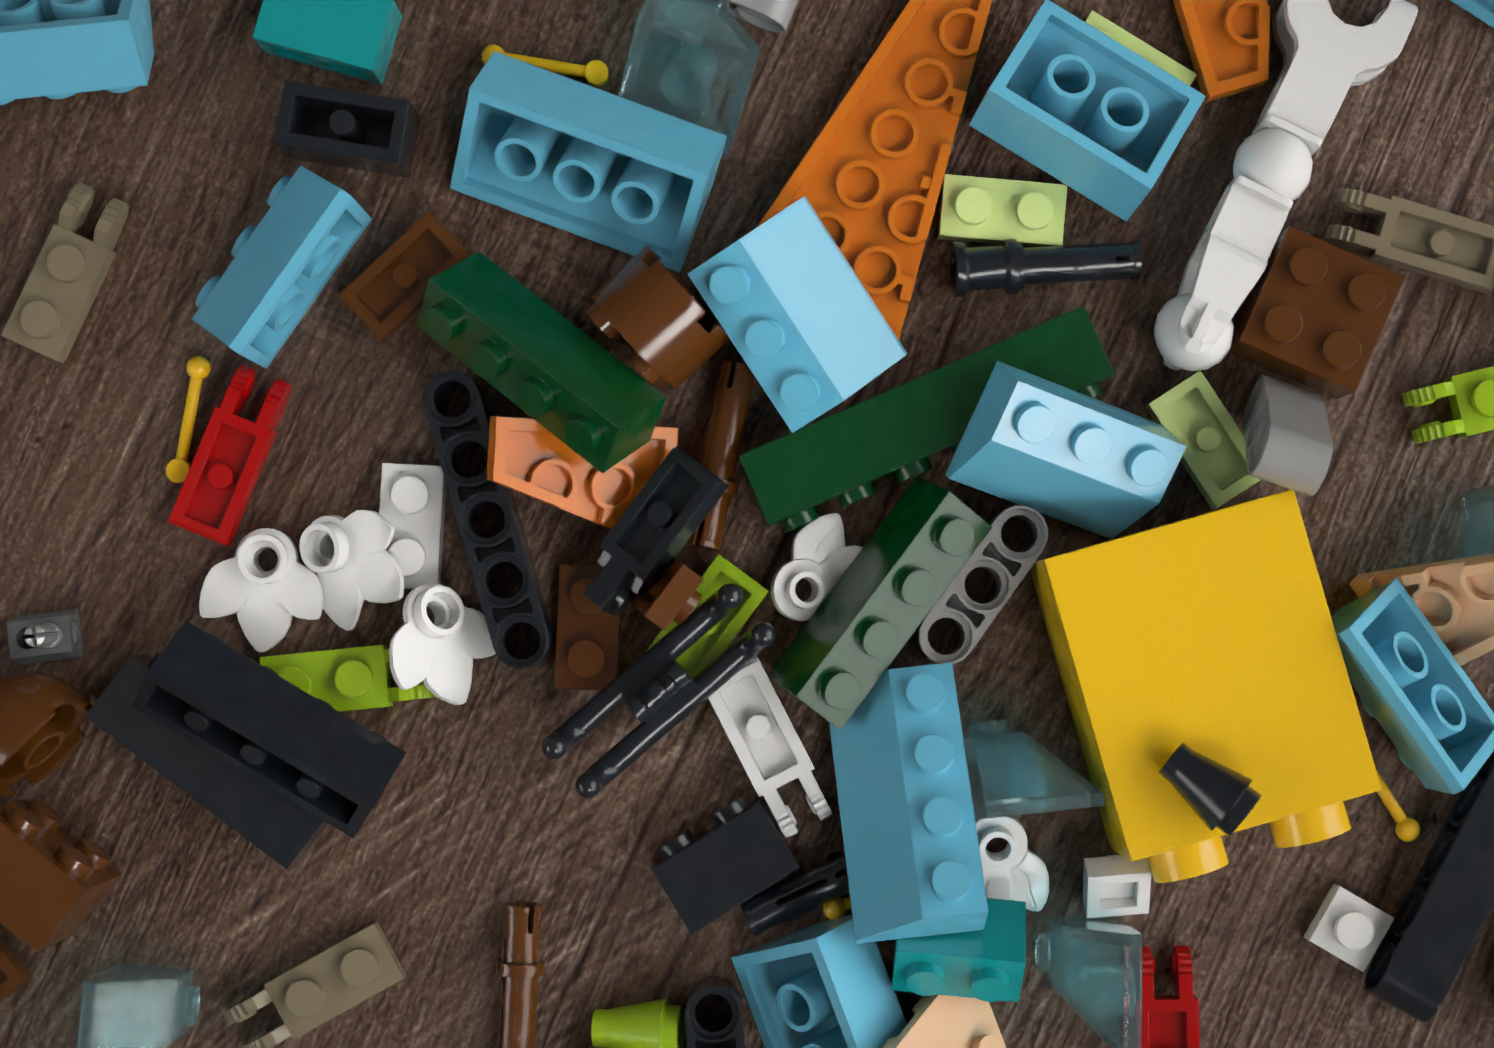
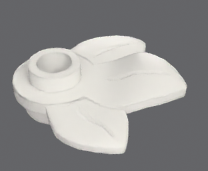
(818, 557)
(356, 566)
(260, 597)
(440, 651)
(1016, 870)

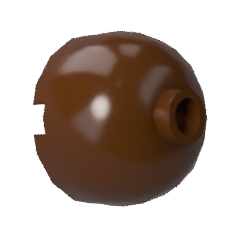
(37, 726)

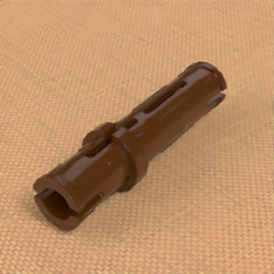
(723, 446)
(519, 974)

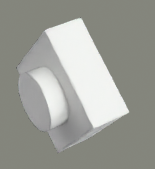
(1116, 886)
(1348, 927)

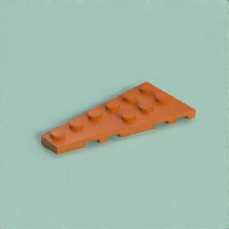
(888, 148)

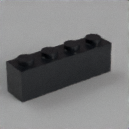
(268, 728)
(241, 802)

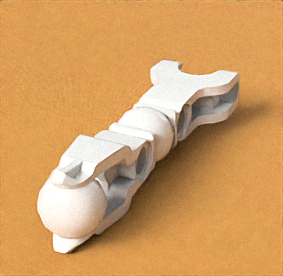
(1273, 169)

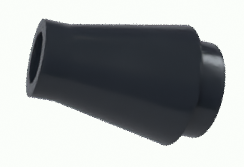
(1211, 789)

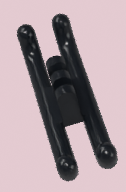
(658, 690)

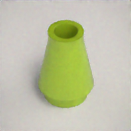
(640, 1026)

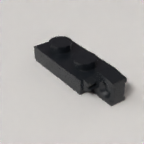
(653, 530)

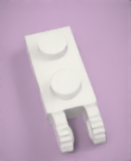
(766, 742)

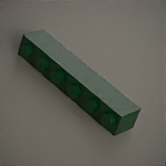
(910, 422)

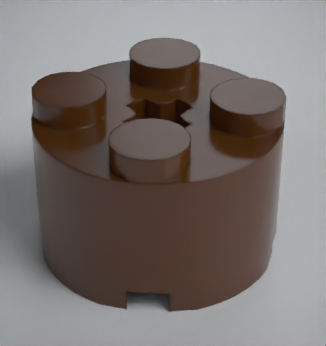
(658, 319)

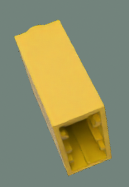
(1212, 643)

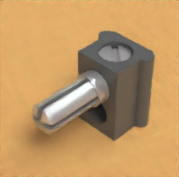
(55, 632)

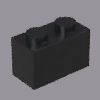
(347, 129)
(724, 863)

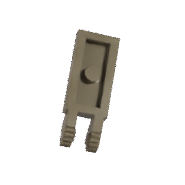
(1419, 239)
(66, 277)
(323, 986)

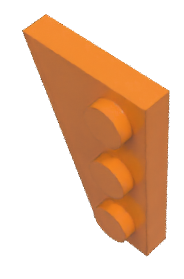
(1226, 43)
(544, 468)

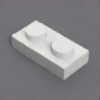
(415, 506)

